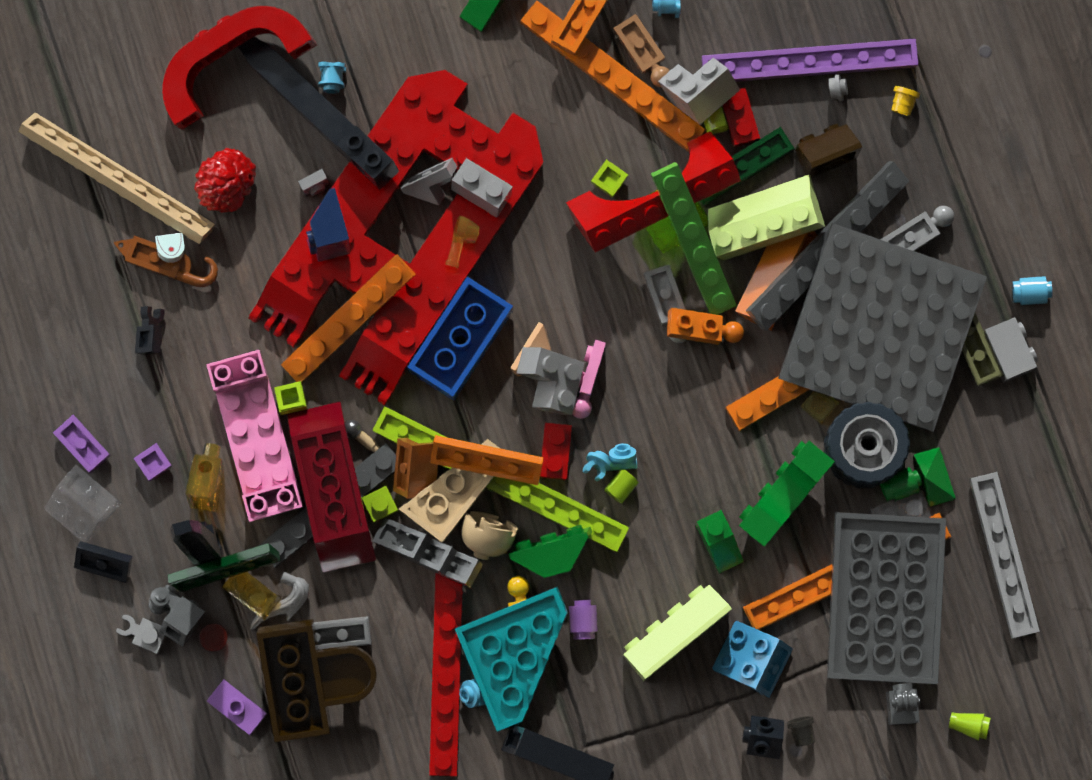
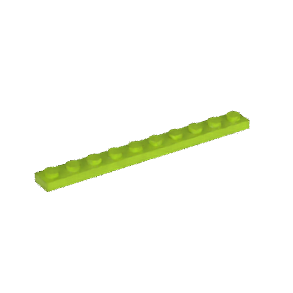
(533, 497)

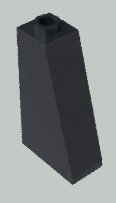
(556, 755)

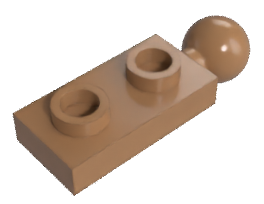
(641, 48)

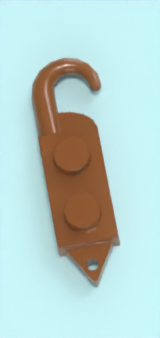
(144, 255)

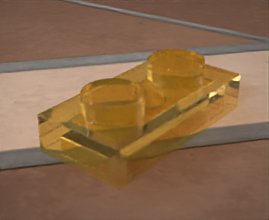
(252, 594)

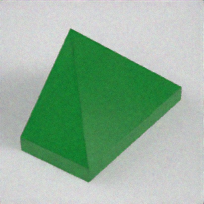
(934, 477)

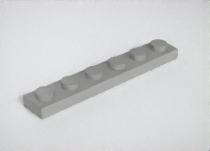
(1004, 555)

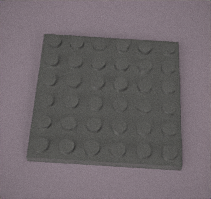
(882, 326)

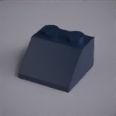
(328, 230)

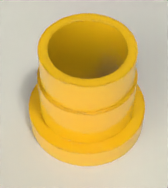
(904, 100)

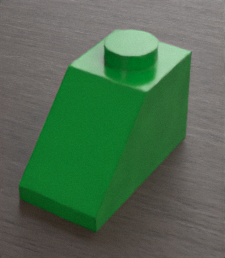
(719, 541)

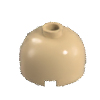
(487, 535)

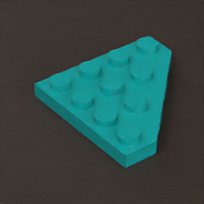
(511, 653)

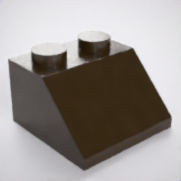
(828, 150)

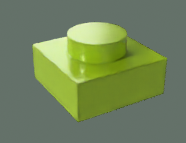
(609, 178)
(380, 504)

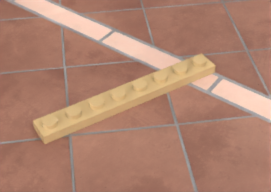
(116, 178)

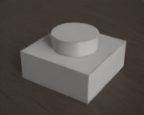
(314, 183)

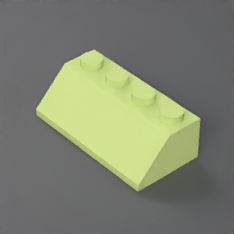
(764, 218)
(676, 632)

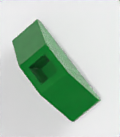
(553, 553)

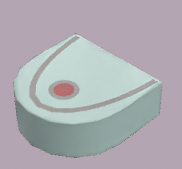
(170, 247)

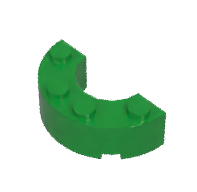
(787, 492)

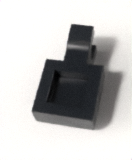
(149, 334)

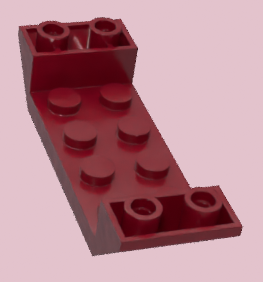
(330, 487)

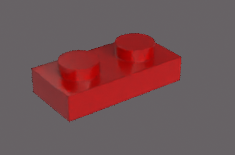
(740, 119)
(555, 451)

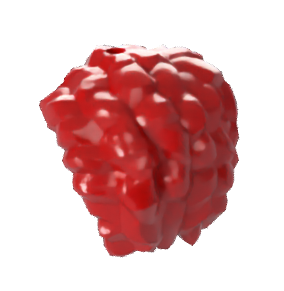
(225, 180)

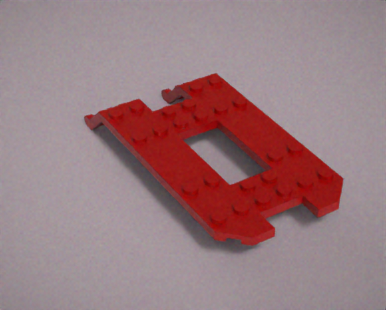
(415, 122)

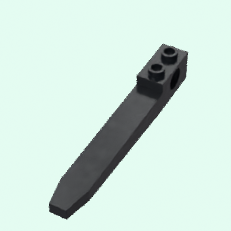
(320, 113)
(197, 541)

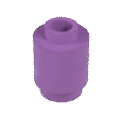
(583, 619)

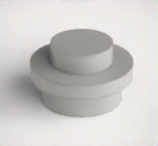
(838, 88)

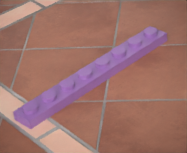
(819, 60)

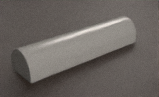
(343, 632)

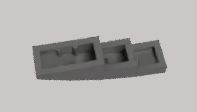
(427, 552)

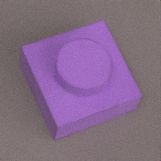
(153, 462)

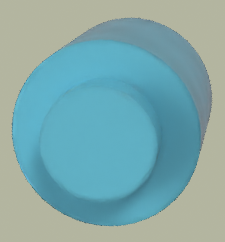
(1031, 290)

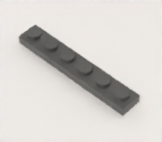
(298, 530)

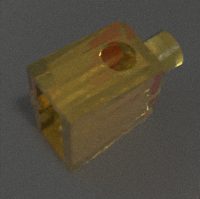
(204, 487)

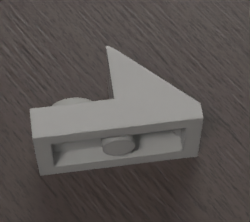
(428, 182)

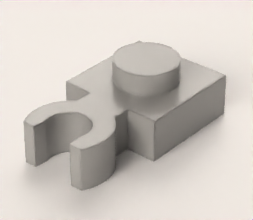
(146, 634)

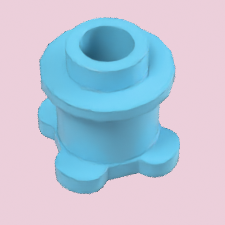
(666, 7)
(331, 76)

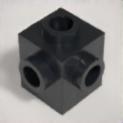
(764, 737)

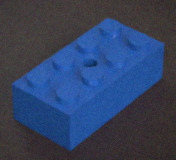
(470, 314)

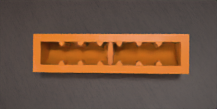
(771, 265)

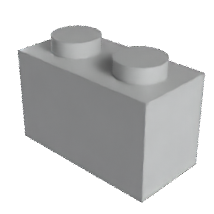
(481, 187)
(1011, 349)

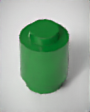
(901, 485)

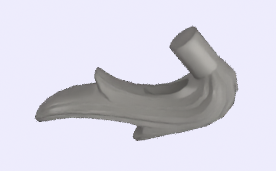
(291, 603)

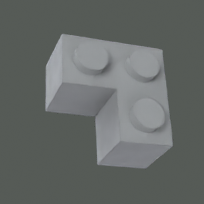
(702, 92)
(556, 377)

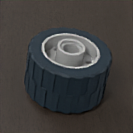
(882, 430)

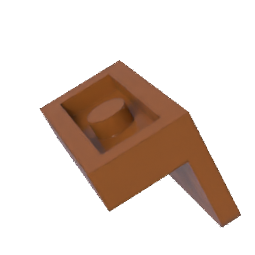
(413, 467)

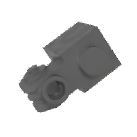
(182, 617)
(902, 705)

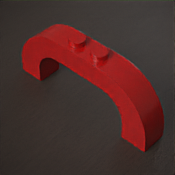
(218, 41)

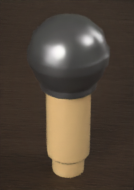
(355, 431)

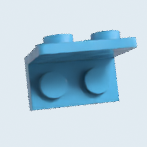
(752, 658)

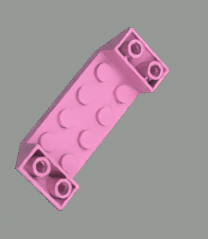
(255, 435)

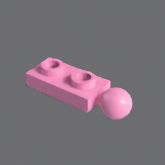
(594, 356)

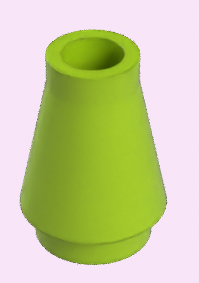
(970, 724)

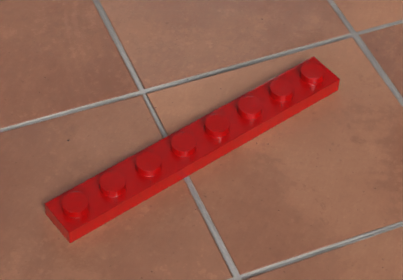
(445, 677)

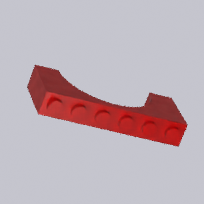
(608, 221)

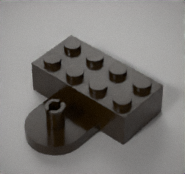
(308, 680)

